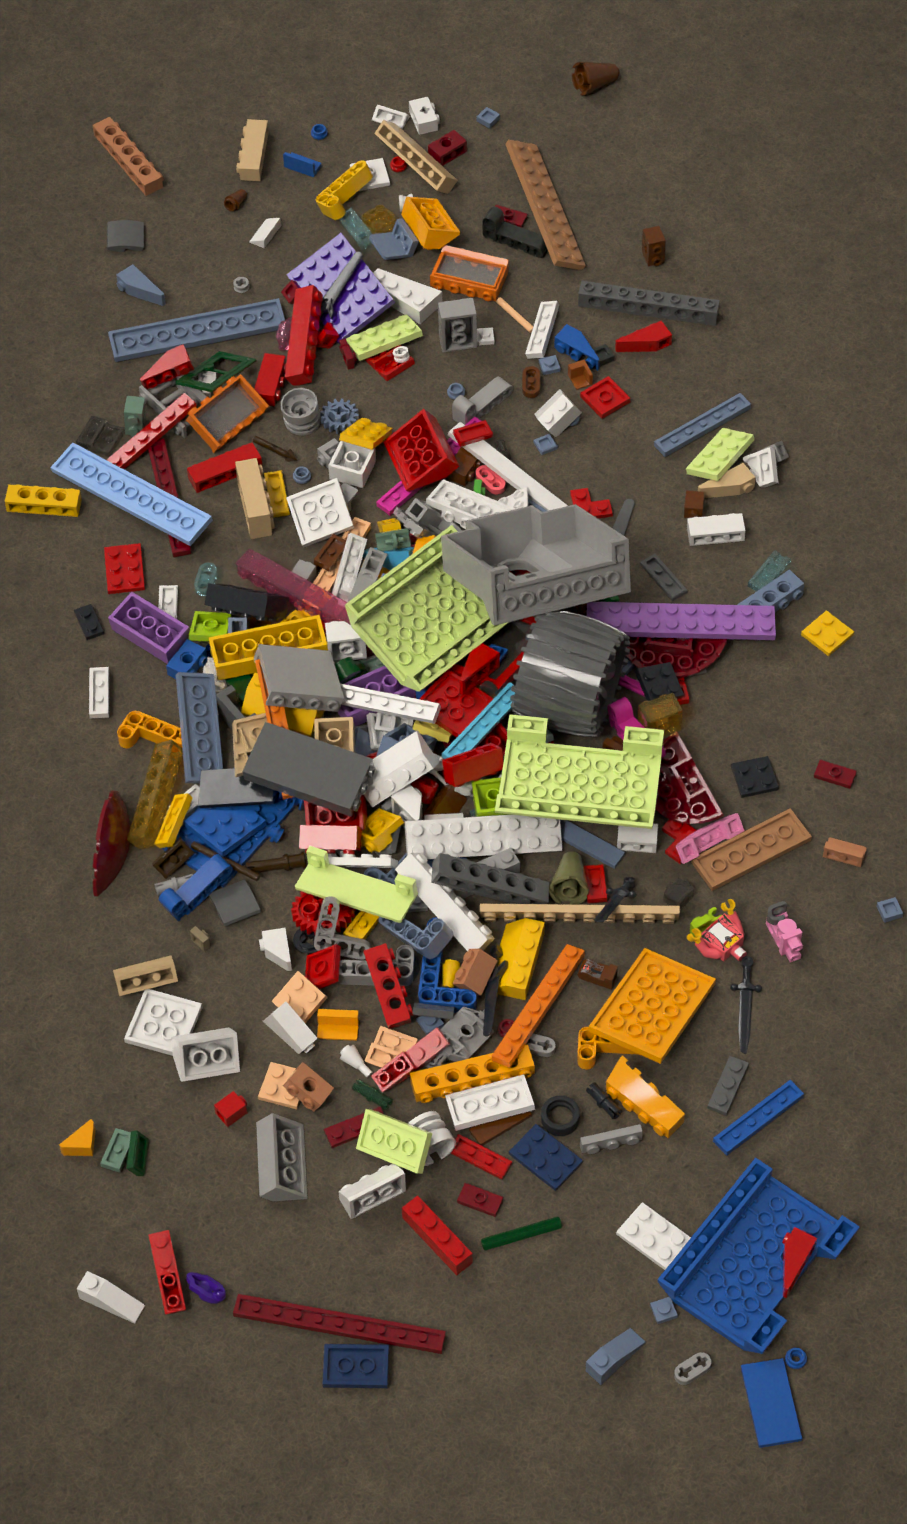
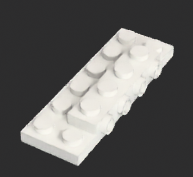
(463, 504)

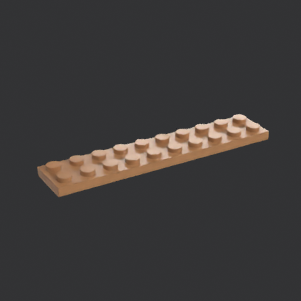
(545, 205)

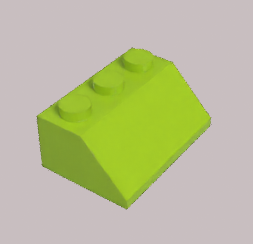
(485, 796)

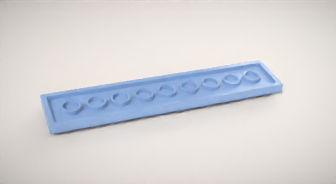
(131, 494)

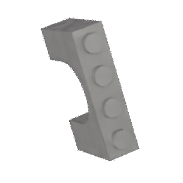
(429, 516)

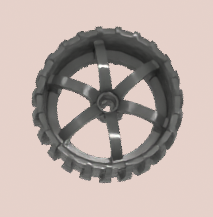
(570, 672)

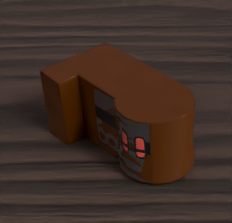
(598, 973)

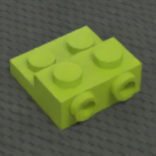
(208, 625)

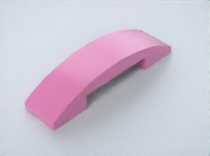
(708, 836)

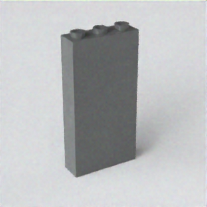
(309, 769)

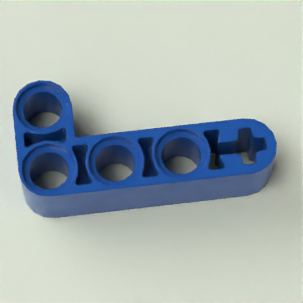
(196, 888)

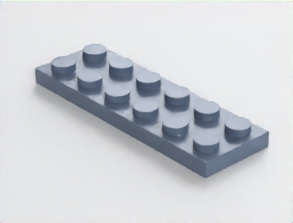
(198, 724)

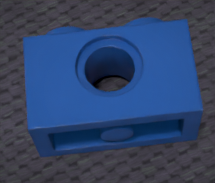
(187, 659)

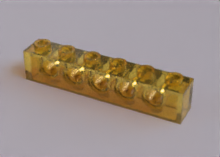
(155, 794)

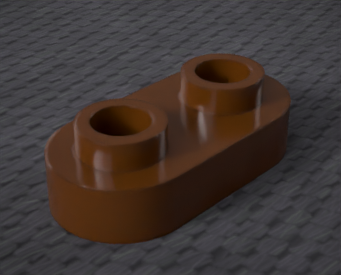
(531, 383)

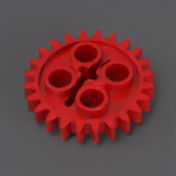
(307, 912)

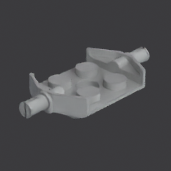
(463, 1045)

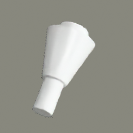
(352, 1057)

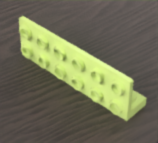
(357, 889)

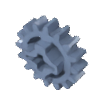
(339, 415)

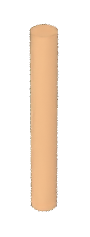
(515, 314)

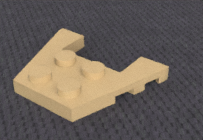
(244, 738)

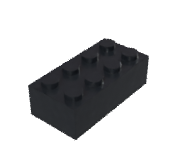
(246, 602)

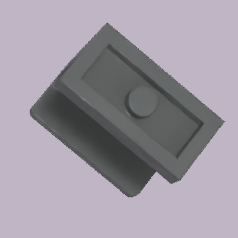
(228, 706)

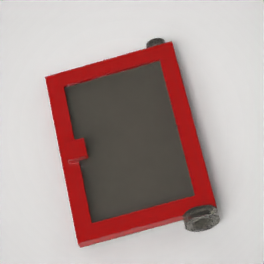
(512, 638)

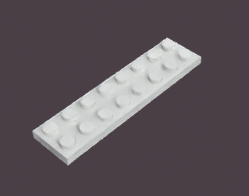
(482, 835)

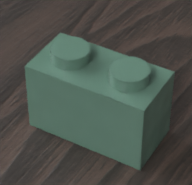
(134, 415)

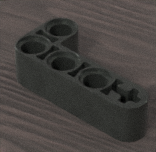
(514, 236)

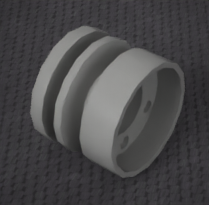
(301, 411)

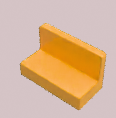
(337, 1024)

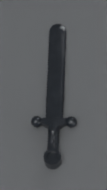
(618, 895)
(745, 1002)

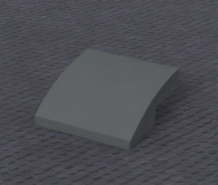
(125, 235)
(234, 902)

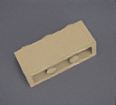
(145, 975)

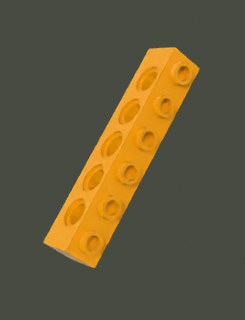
(461, 1070)

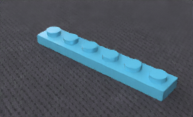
(482, 724)

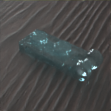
(356, 228)
(769, 570)

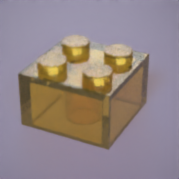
(661, 714)

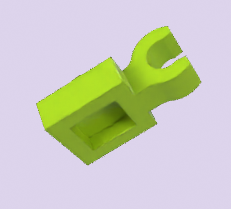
(705, 921)

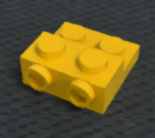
(378, 830)

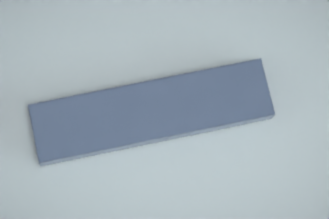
(590, 844)

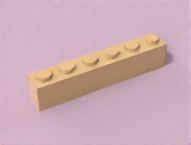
(416, 157)

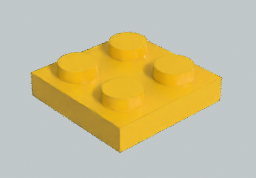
(827, 633)

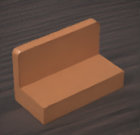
(844, 852)

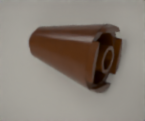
(592, 76)

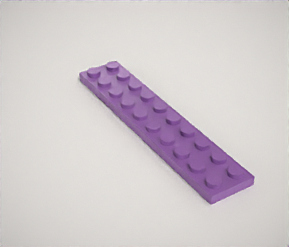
(687, 620)

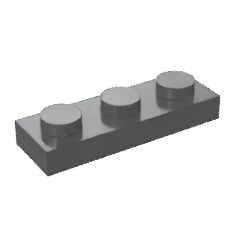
(728, 1085)

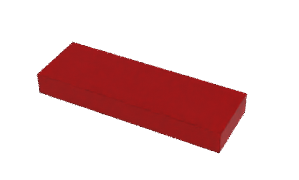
(481, 1157)

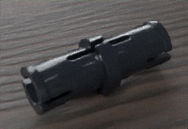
(604, 1100)

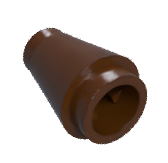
(234, 200)

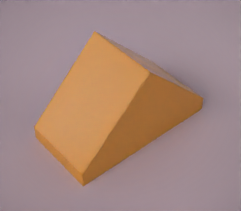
(80, 1142)

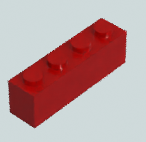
(220, 468)
(437, 1235)

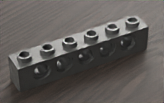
(488, 881)

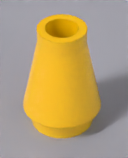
(449, 970)

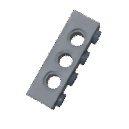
(773, 594)

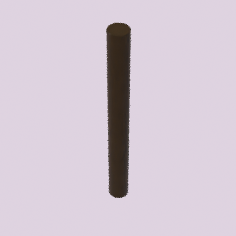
(236, 866)

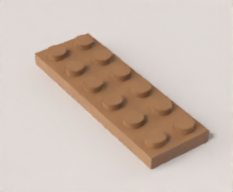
(751, 849)

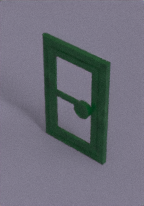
(208, 365)

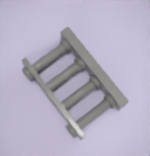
(159, 406)

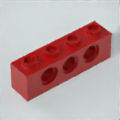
(393, 1017)

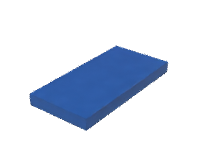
(771, 1403)

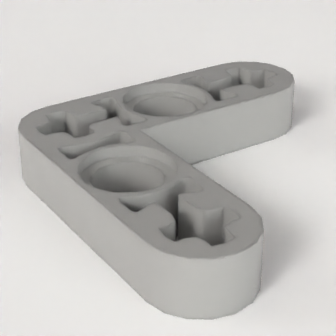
(328, 933)

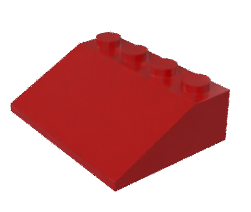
(421, 452)

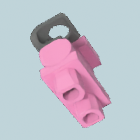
(784, 931)

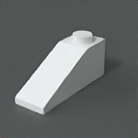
(109, 1297)

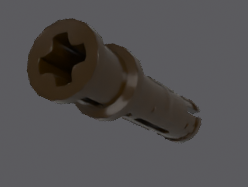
(286, 862)

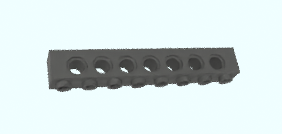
(648, 303)

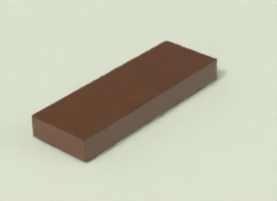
(488, 1131)

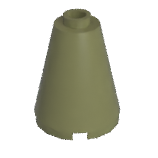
(569, 880)

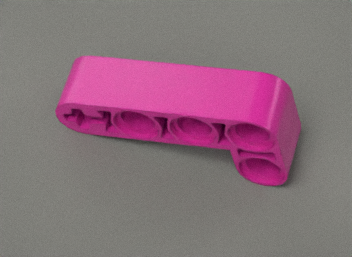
(622, 715)

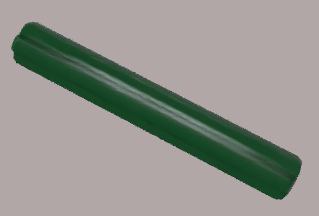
(521, 1233)

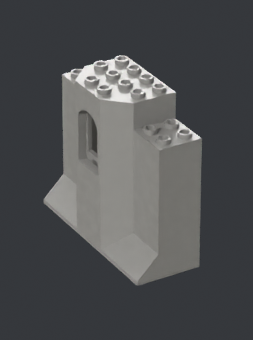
(565, 549)

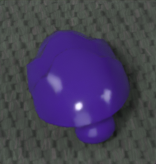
(203, 1287)

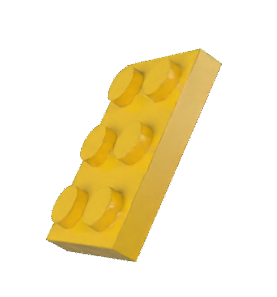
(366, 433)

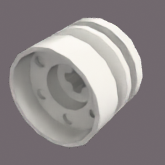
(441, 1140)

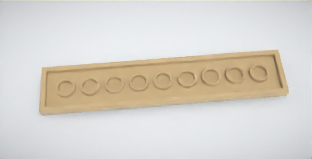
(569, 913)

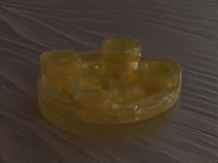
(379, 220)

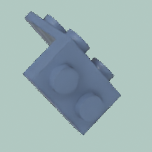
(395, 244)

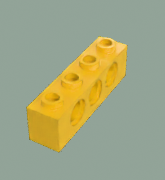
(43, 500)

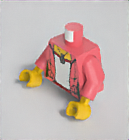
(722, 937)

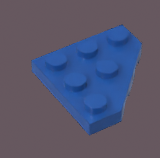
(224, 828)

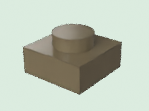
(200, 938)

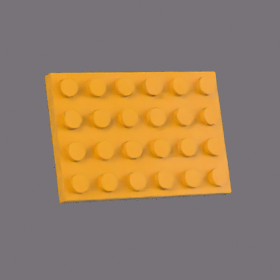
(652, 1005)

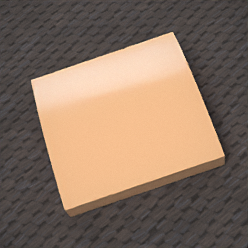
(387, 1046)

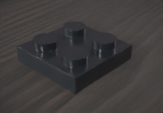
(658, 681)
(754, 777)

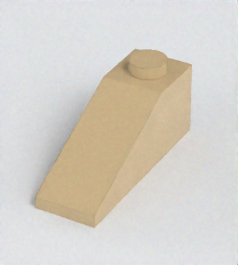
(733, 482)

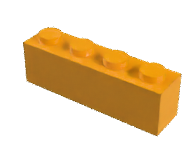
(643, 1099)

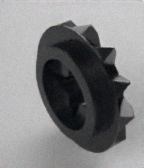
(299, 942)

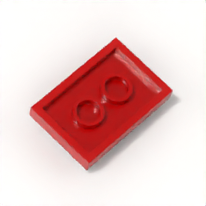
(124, 568)

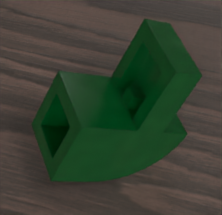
(348, 669)

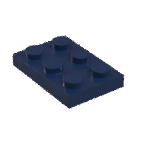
(545, 1157)
(355, 1366)

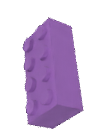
(149, 627)
(378, 680)

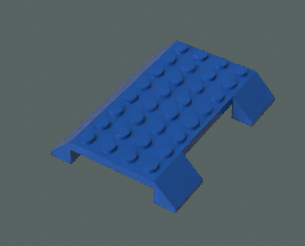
(735, 1259)

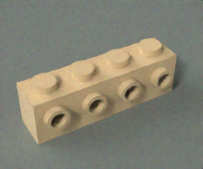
(253, 150)

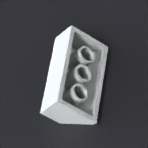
(399, 767)

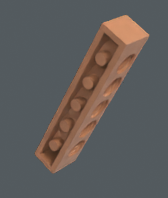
(128, 156)

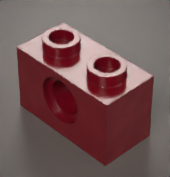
(447, 147)

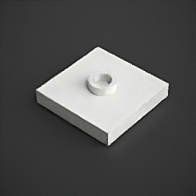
(379, 172)

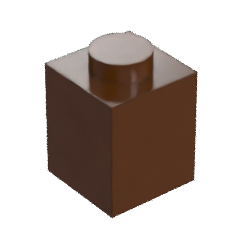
(693, 504)

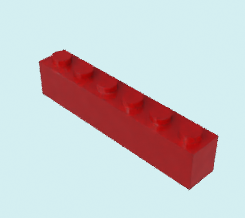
(303, 335)

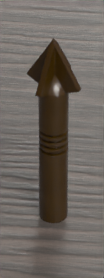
(288, 455)

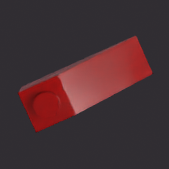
(479, 665)
(796, 1253)

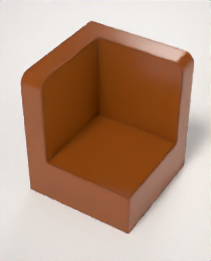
(580, 374)

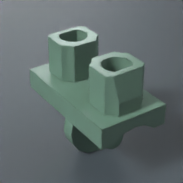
(393, 539)

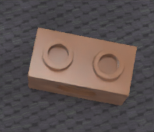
(318, 1087)

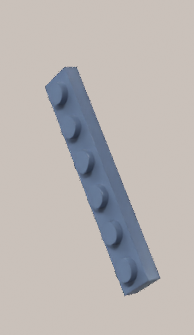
(702, 424)

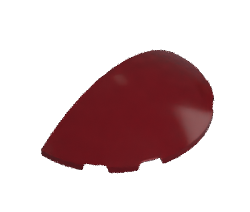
(684, 654)
(681, 788)
(111, 842)

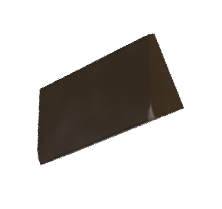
(173, 858)

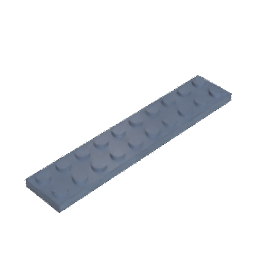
(196, 330)

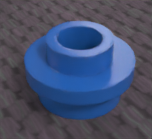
(319, 132)
(275, 833)
(795, 1352)

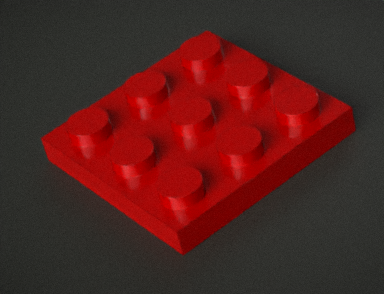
(456, 709)

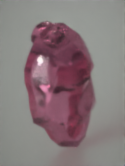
(283, 334)

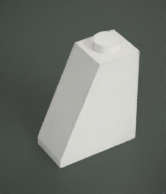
(291, 1028)

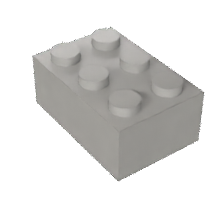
(457, 324)

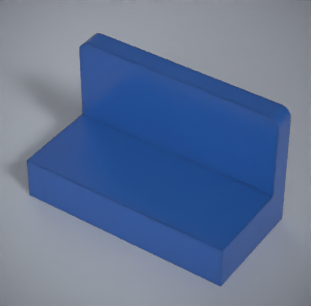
(301, 164)

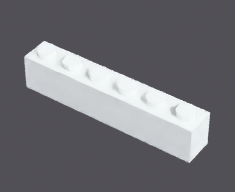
(446, 904)

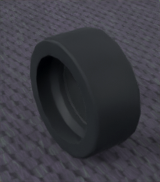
(560, 1101)

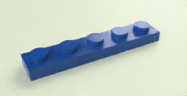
(758, 1117)

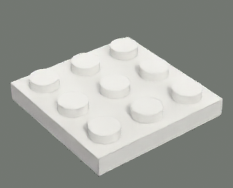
(320, 512)
(159, 1019)

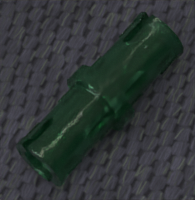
(372, 1094)

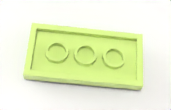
(383, 337)
(720, 454)
(394, 1141)

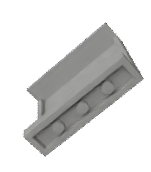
(300, 678)

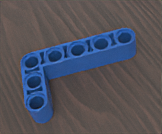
(437, 993)

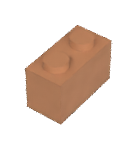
(475, 971)

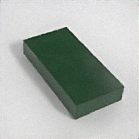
(137, 1153)

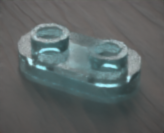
(203, 579)

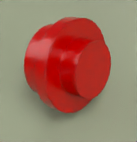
(398, 164)

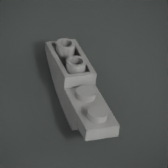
(369, 571)

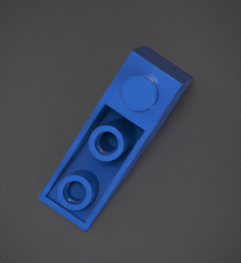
(575, 344)

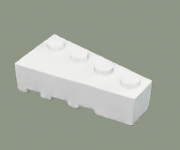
(410, 296)

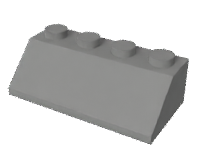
(281, 1159)

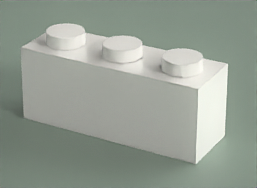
(716, 529)

